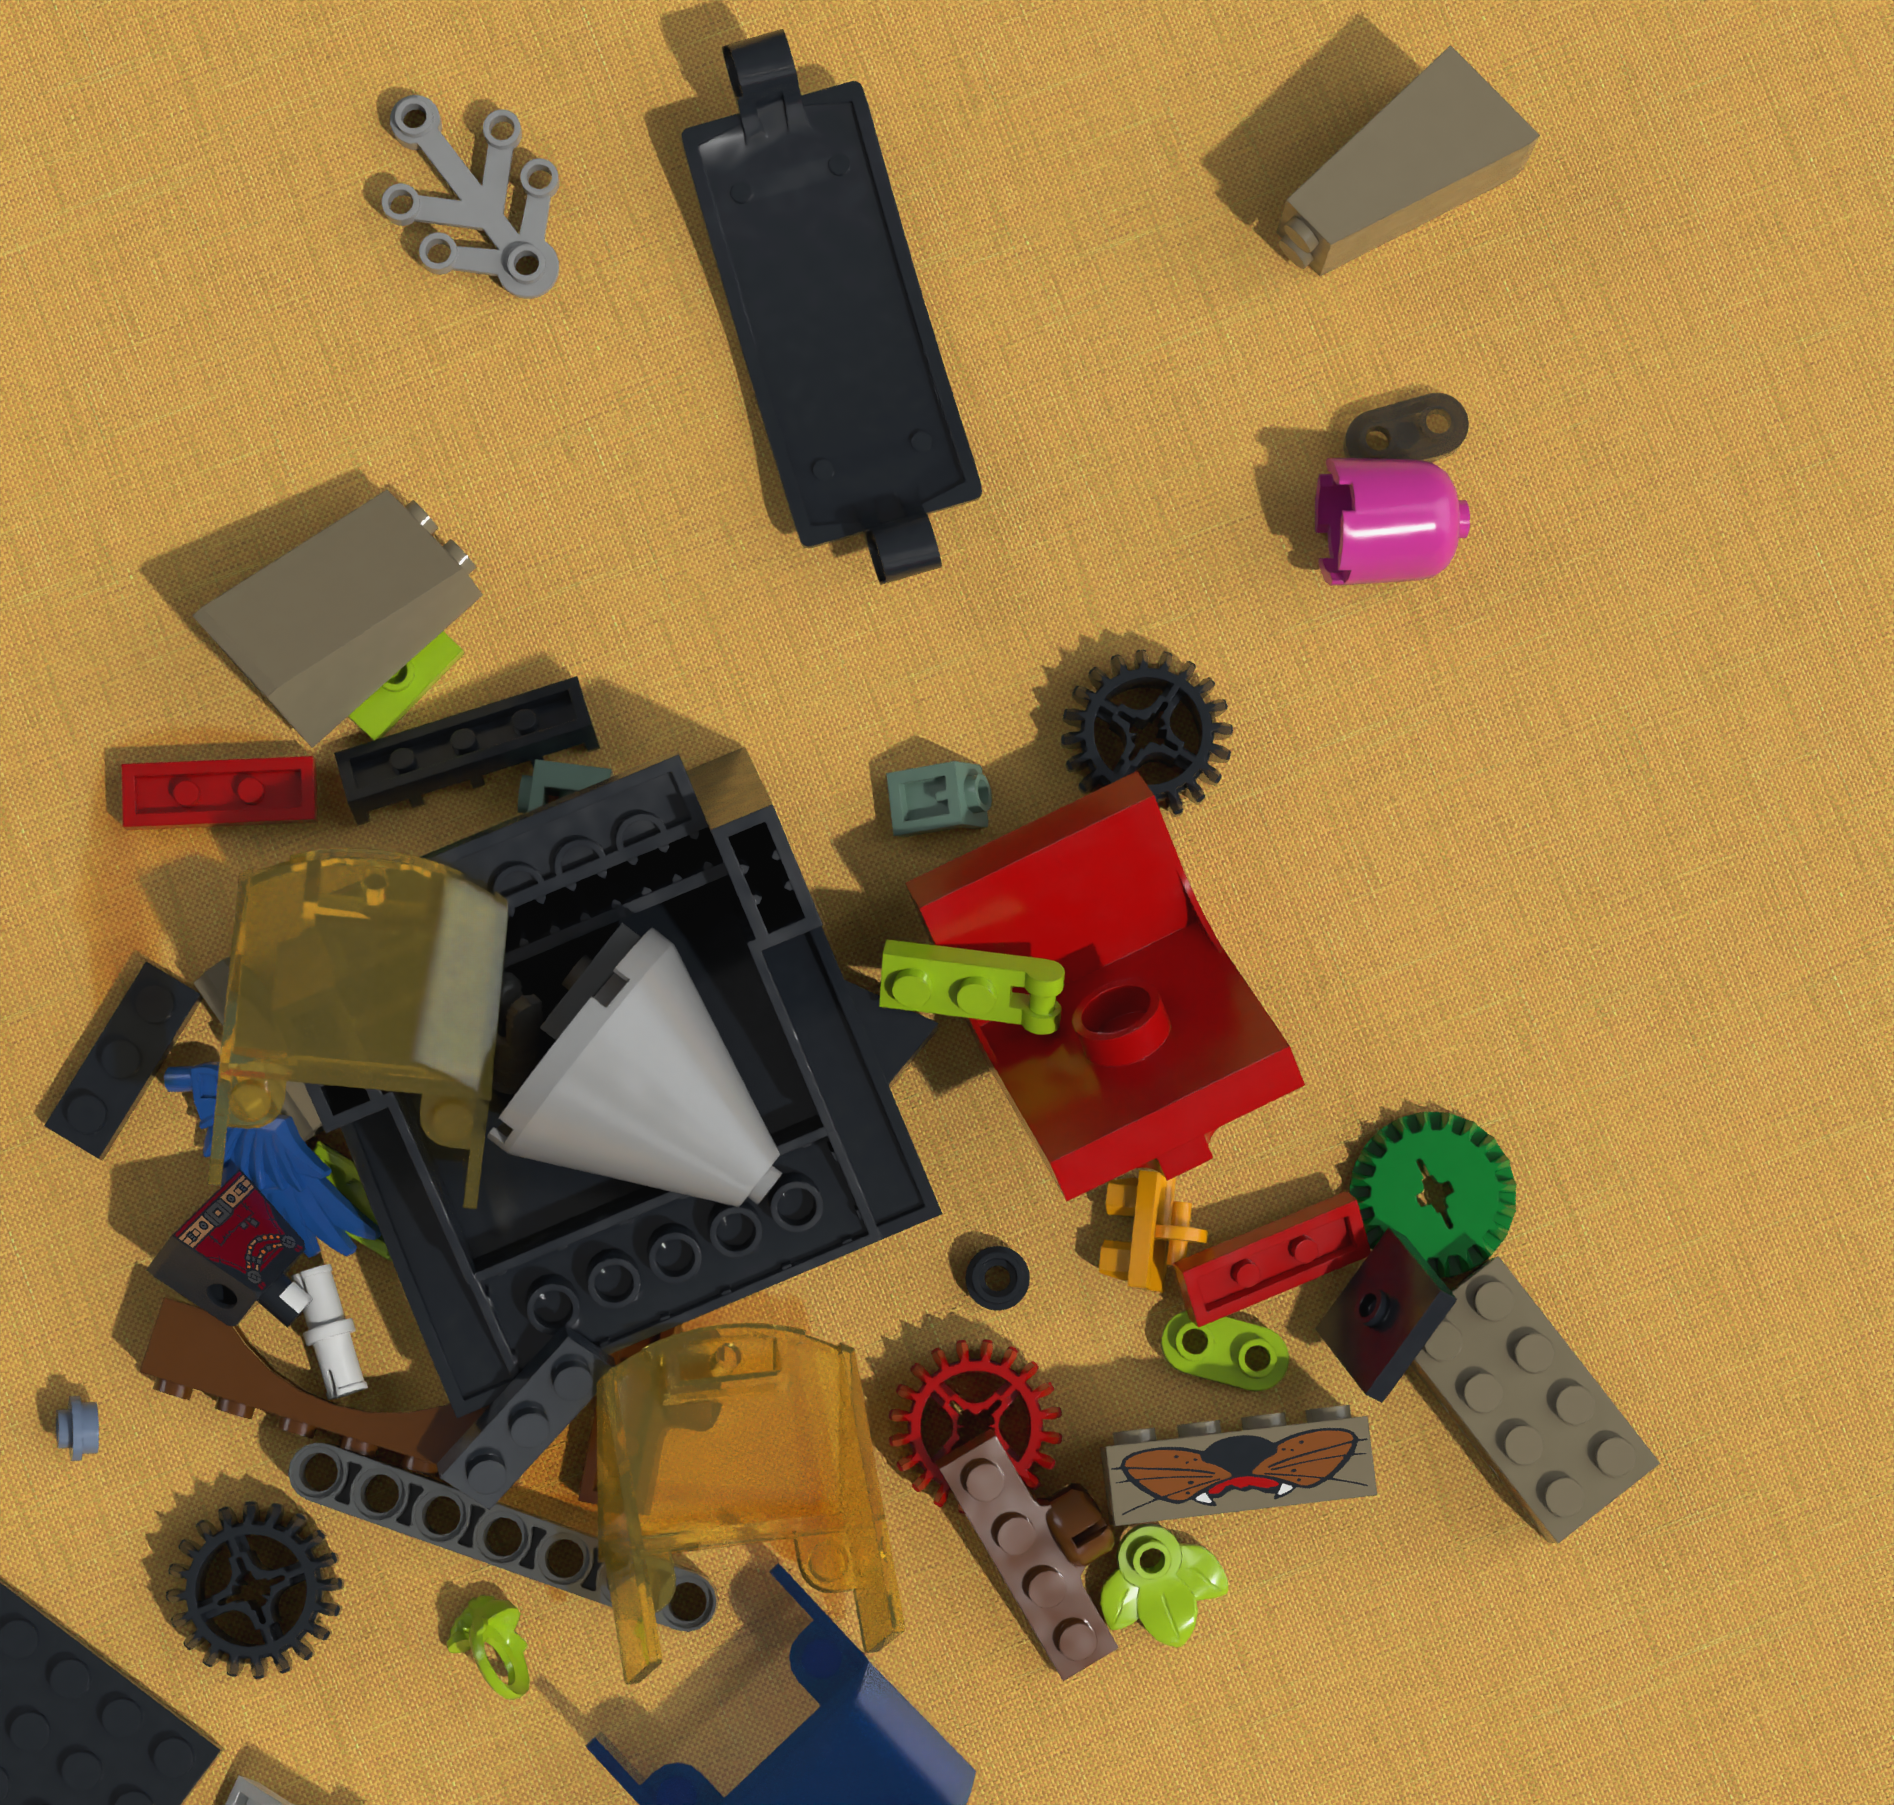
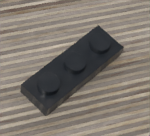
(124, 1061)
(525, 1417)

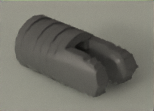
(518, 1036)

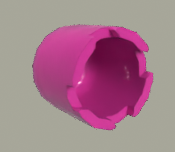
(1387, 520)

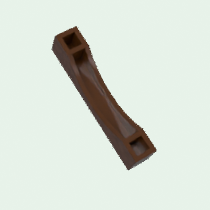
(204, 1354)

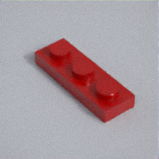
(219, 793)
(1272, 1259)

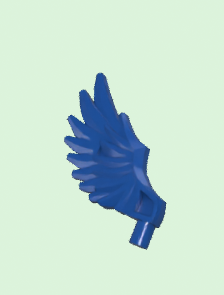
(279, 1167)

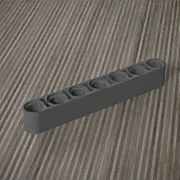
(471, 1533)

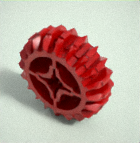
(934, 1386)

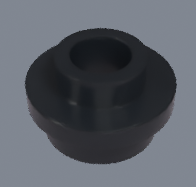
(1004, 1258)

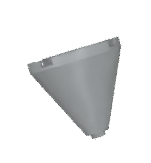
(644, 1091)

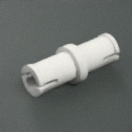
(330, 1333)

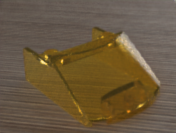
(363, 980)
(735, 1445)

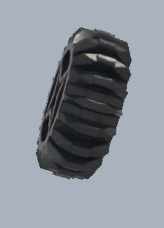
(1121, 718)
(268, 1616)

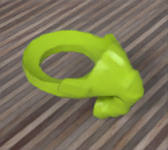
(494, 1623)

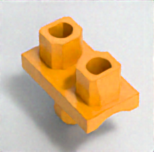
(1158, 1234)

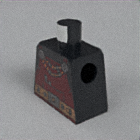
(235, 1257)

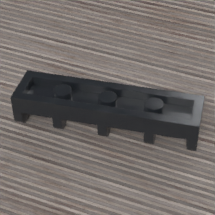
(465, 747)

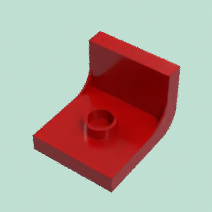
(1154, 1014)

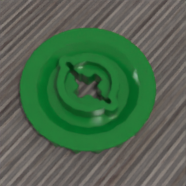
(1449, 1152)

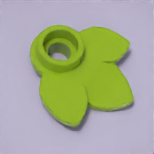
(1162, 1594)

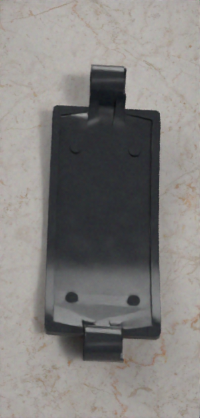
(830, 312)

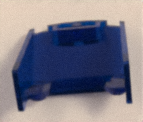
(853, 1750)

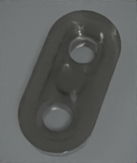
(1407, 429)

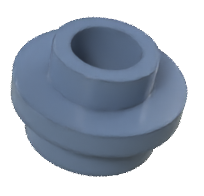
(78, 1428)

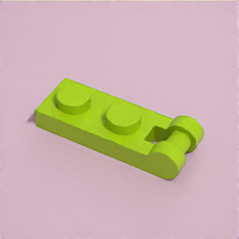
(972, 984)

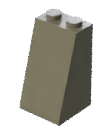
(1410, 163)
(342, 612)

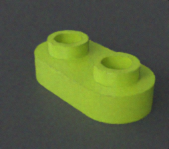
(1225, 1352)

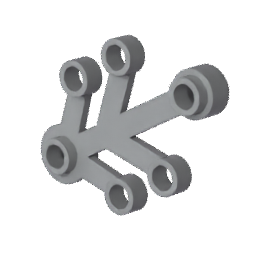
(478, 205)

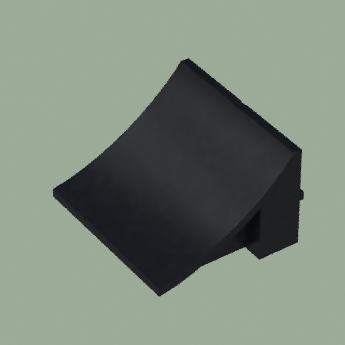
(608, 1255)

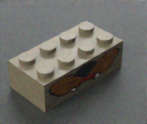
(1529, 1404)
(1238, 1470)

